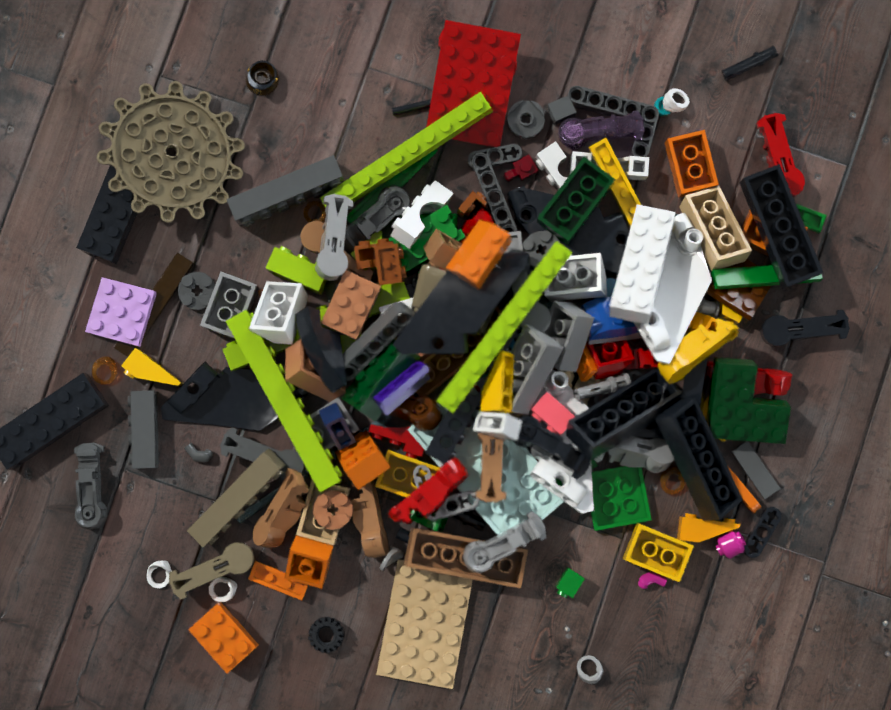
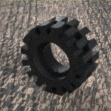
(322, 646)

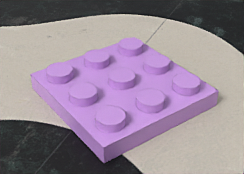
(121, 312)

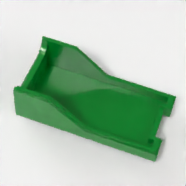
(416, 256)

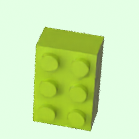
(295, 269)

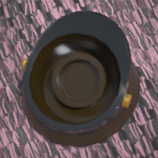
(262, 78)

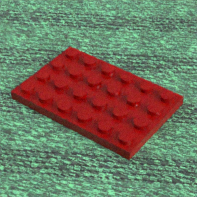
(475, 62)

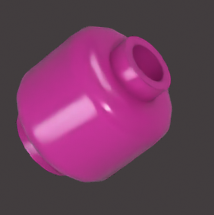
(730, 544)

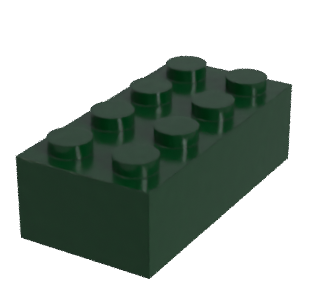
(575, 200)
(376, 377)

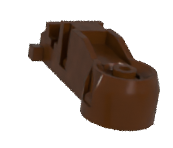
(421, 411)

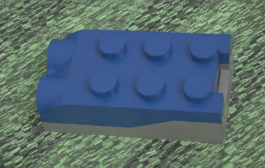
(608, 328)

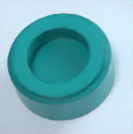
(659, 105)

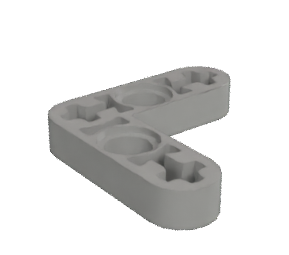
(442, 511)

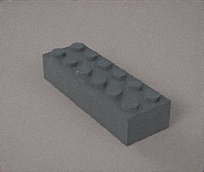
(285, 191)

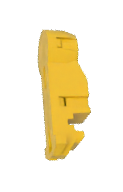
(696, 348)

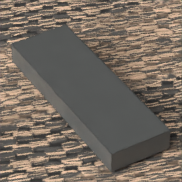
(755, 470)

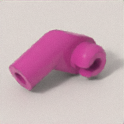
(650, 578)

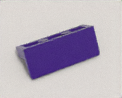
(402, 387)

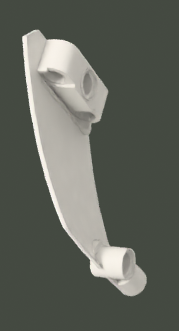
(679, 291)
(574, 492)

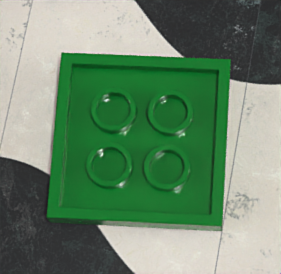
(619, 497)

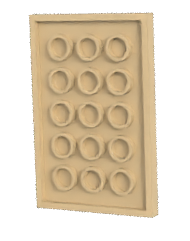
(424, 626)

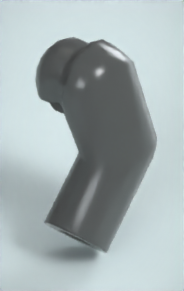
(198, 456)

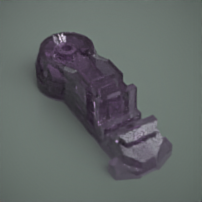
(576, 132)

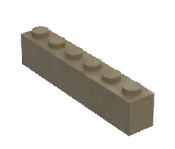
(236, 497)

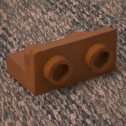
(473, 200)
(389, 264)

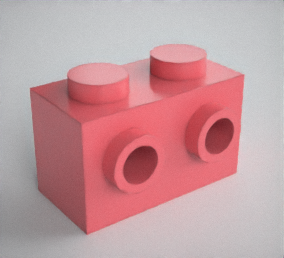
(551, 413)

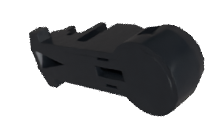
(780, 330)
(551, 446)

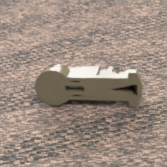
(235, 559)

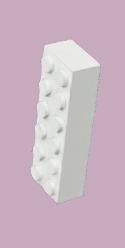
(642, 264)

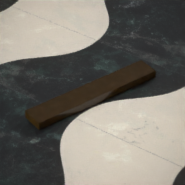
(165, 289)

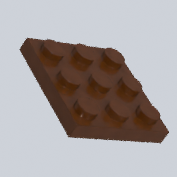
(741, 300)

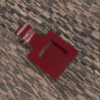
(523, 168)

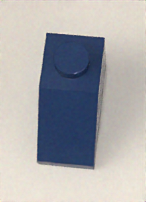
(337, 426)

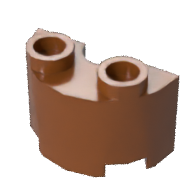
(366, 254)

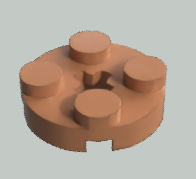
(324, 502)

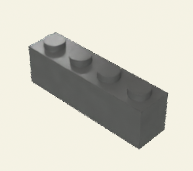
(143, 429)

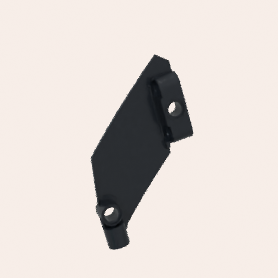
(595, 236)
(458, 309)
(223, 400)

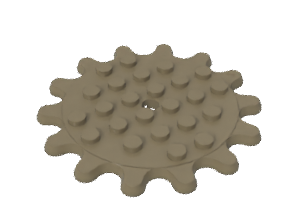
(177, 123)

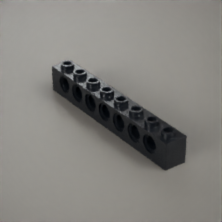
(435, 448)

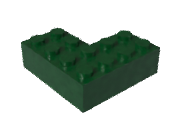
(734, 411)

